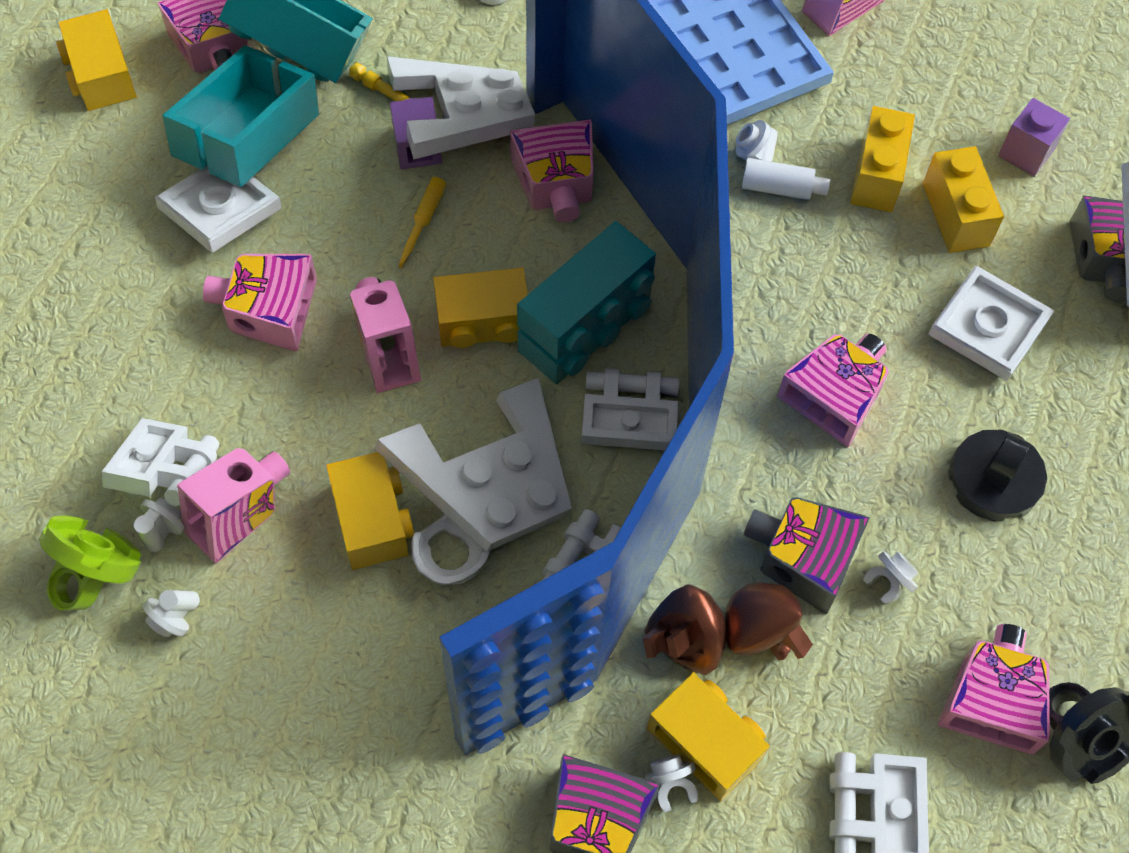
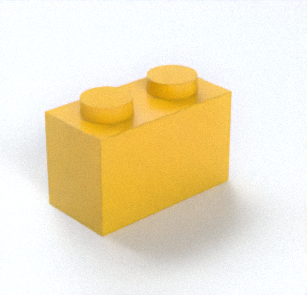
(96, 60)
(882, 159)
(962, 199)
(479, 306)
(369, 511)
(710, 734)

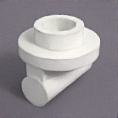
(756, 141)
(157, 523)
(167, 613)

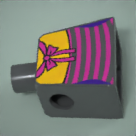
(1100, 244)
(808, 548)
(598, 808)

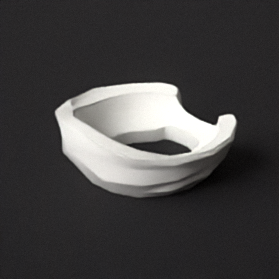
(425, 565)

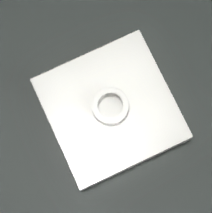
(216, 209)
(991, 322)

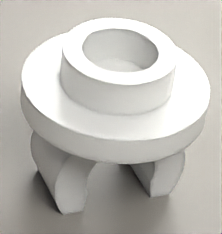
(898, 571)
(670, 773)

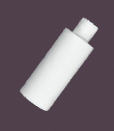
(783, 179)

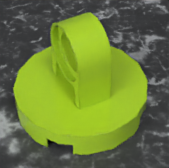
(86, 556)

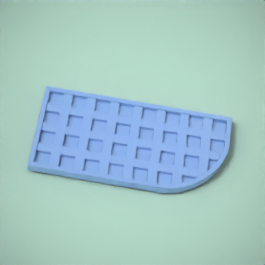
(747, 50)

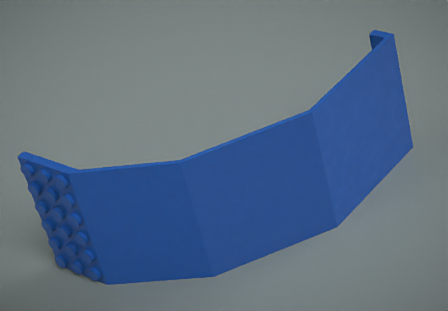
(667, 142)

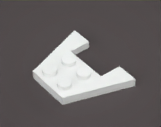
(474, 101)
(498, 487)

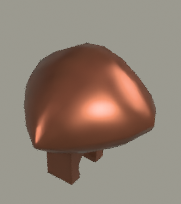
(765, 618)
(687, 630)

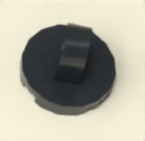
(997, 475)
(1092, 734)

